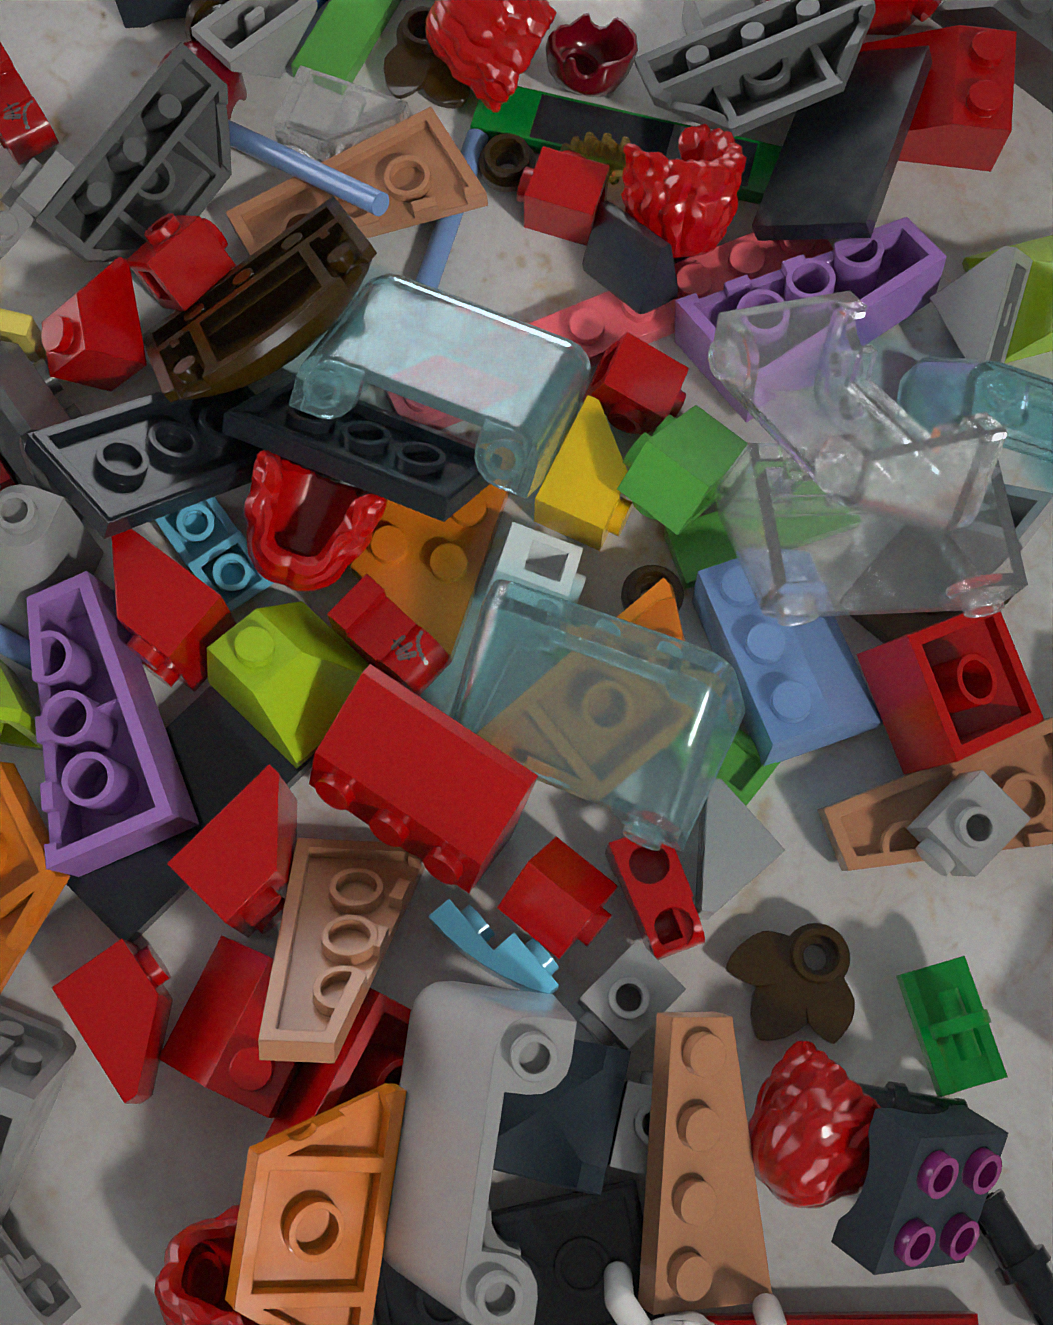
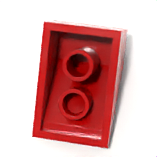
(965, 99)

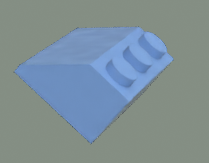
(793, 679)

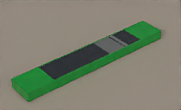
(556, 119)

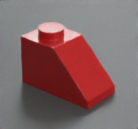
(97, 332)
(121, 1014)

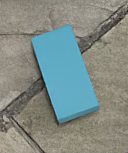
(214, 551)
(516, 964)

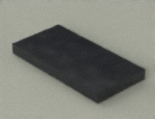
(844, 151)
(365, 449)
(144, 458)
(217, 760)
(567, 1247)

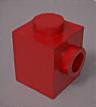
(563, 194)
(181, 260)
(637, 385)
(559, 898)

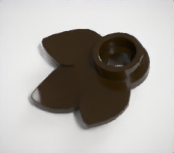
(415, 67)
(791, 992)

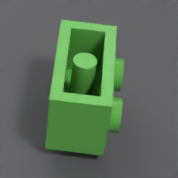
(679, 467)

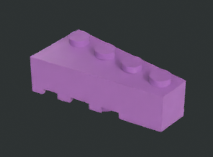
(888, 272)
(104, 743)

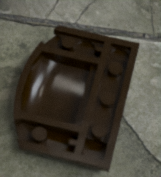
(263, 308)

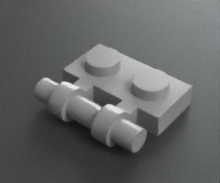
(29, 197)

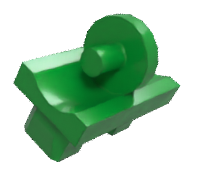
(951, 1026)

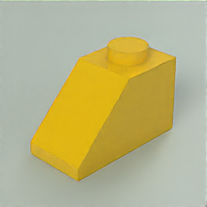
(582, 484)

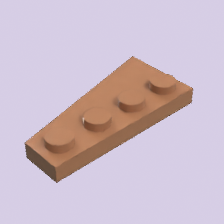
(407, 161)
(872, 825)
(331, 942)
(701, 1189)

